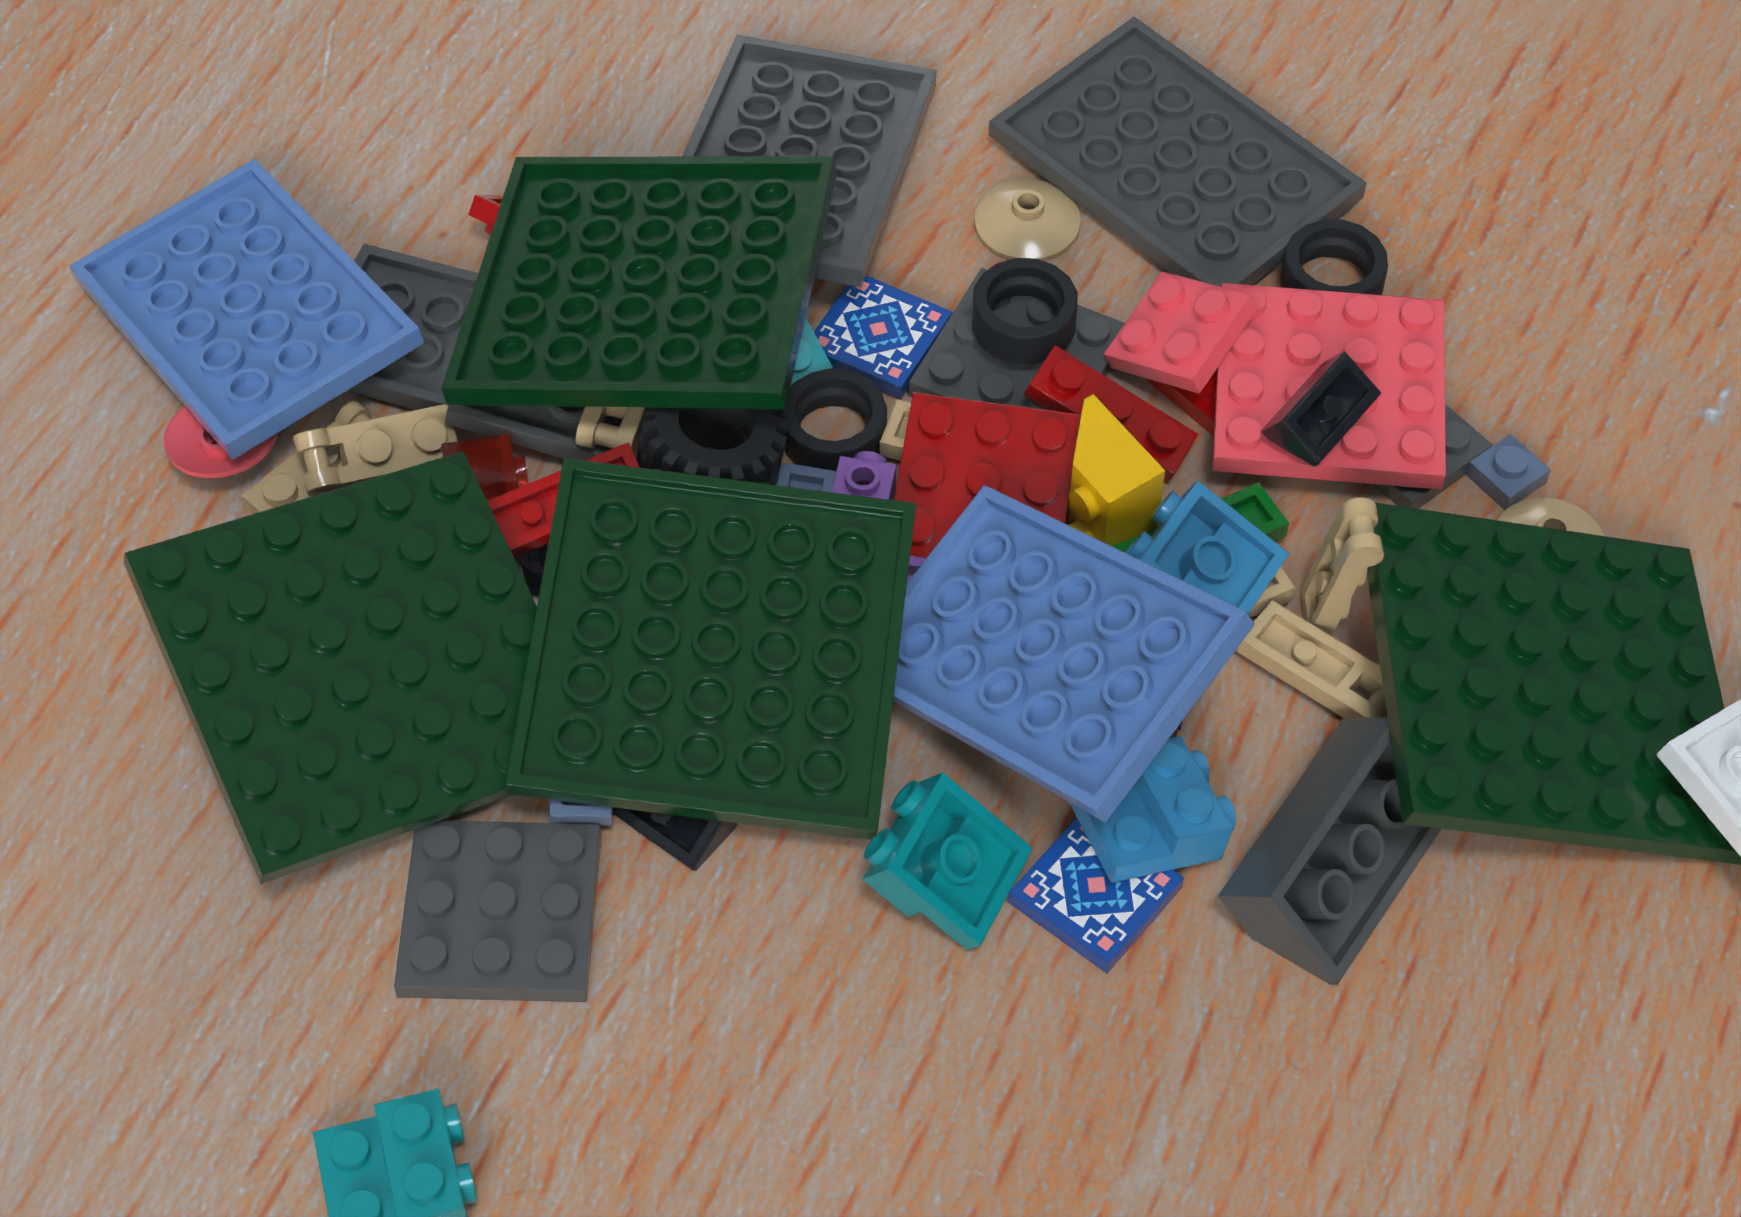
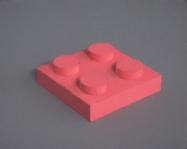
(1180, 331)

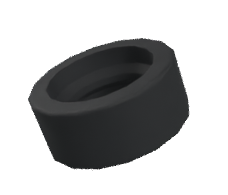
(1338, 240)
(1024, 278)
(828, 389)

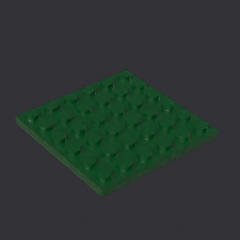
(644, 283)
(714, 650)
(347, 659)
(1542, 681)

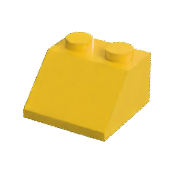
(1112, 479)

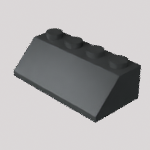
(1330, 855)

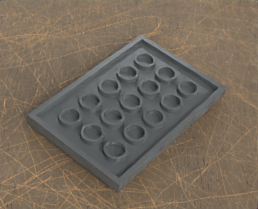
(822, 104)
(1175, 158)

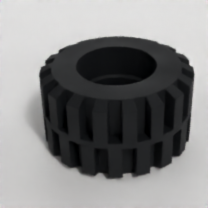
(746, 440)

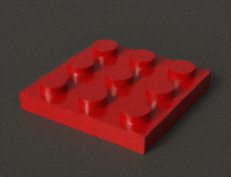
(966, 444)

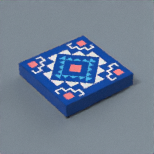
(880, 333)
(1080, 905)

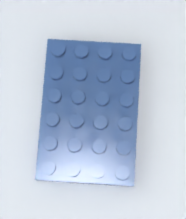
(246, 307)
(1056, 650)

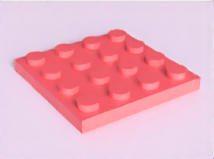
(1289, 337)

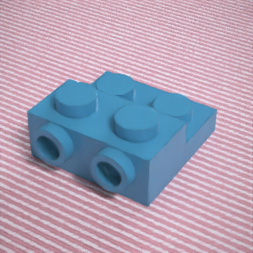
(1210, 547)
(1164, 819)

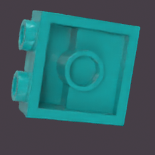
(946, 859)
(397, 1162)

